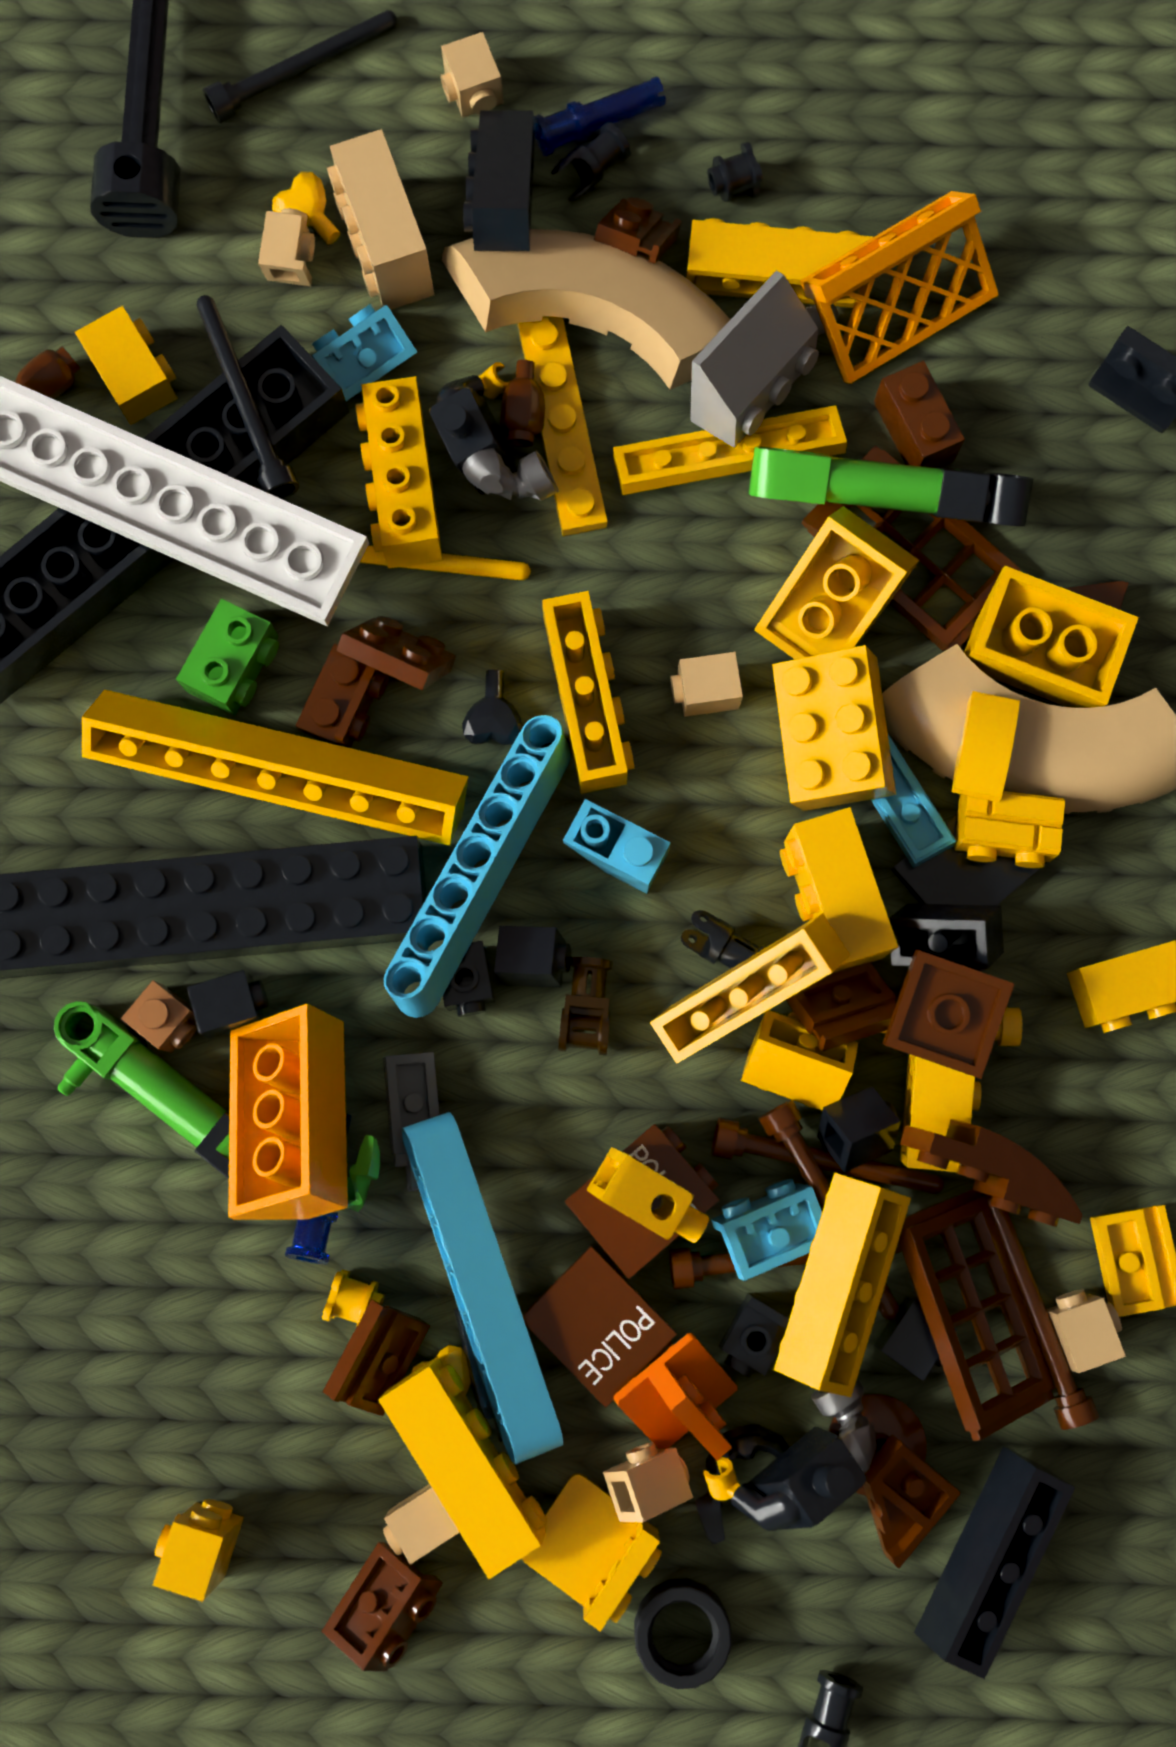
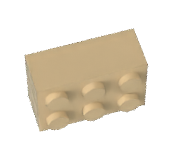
(380, 221)

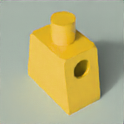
(633, 1187)

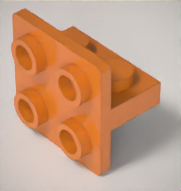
(680, 1396)

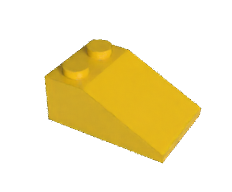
(836, 588)

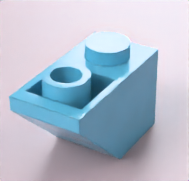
(617, 846)

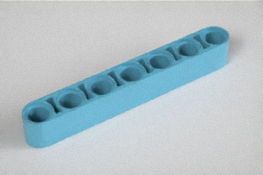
(479, 884)
(482, 1288)

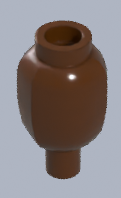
(49, 373)
(522, 407)

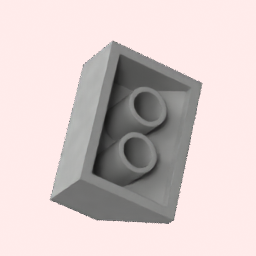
(753, 362)

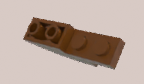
(998, 1168)

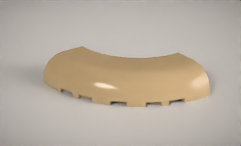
(594, 288)
(1083, 755)

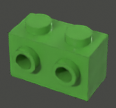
(229, 658)

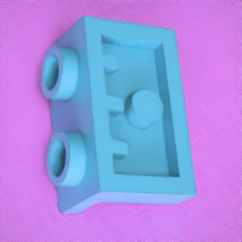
(365, 351)
(770, 1228)

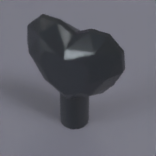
(492, 715)

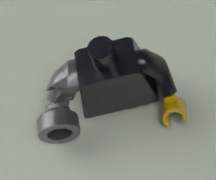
(478, 443)
(810, 1475)

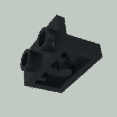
(1139, 379)

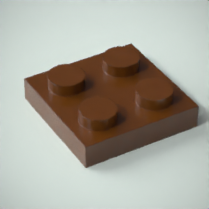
(397, 653)
(948, 1014)

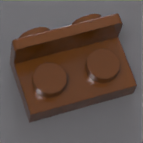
(341, 700)
(382, 1610)

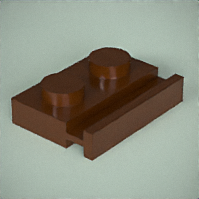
(637, 229)
(845, 1006)
(376, 1357)

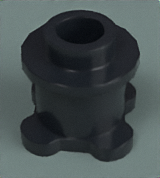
(735, 174)

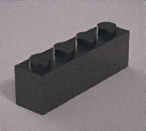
(500, 181)
(993, 1562)

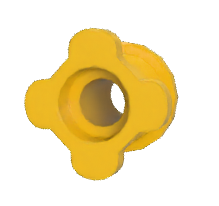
(350, 1298)

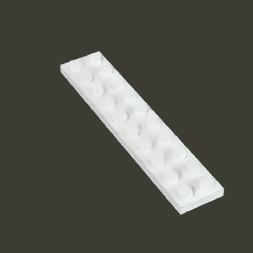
(175, 504)

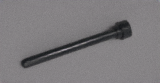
(227, 98)
(274, 474)

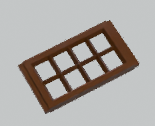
(960, 626)
(1011, 1401)

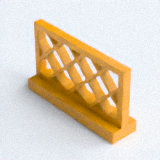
(878, 257)

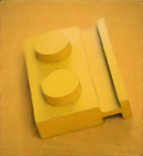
(1136, 1259)

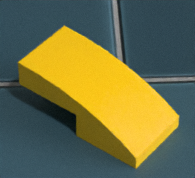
(986, 746)

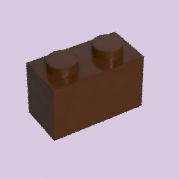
(918, 418)

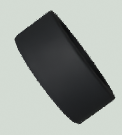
(709, 1665)

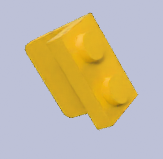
(592, 1552)

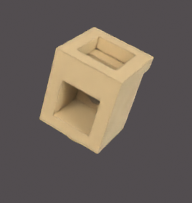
(286, 247)

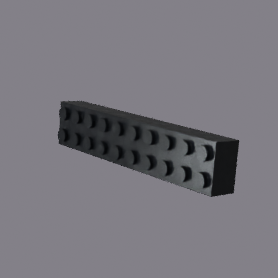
(77, 572)
(210, 906)

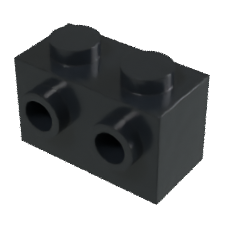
(953, 932)

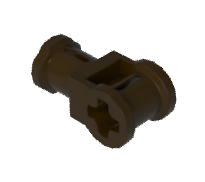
(586, 1010)

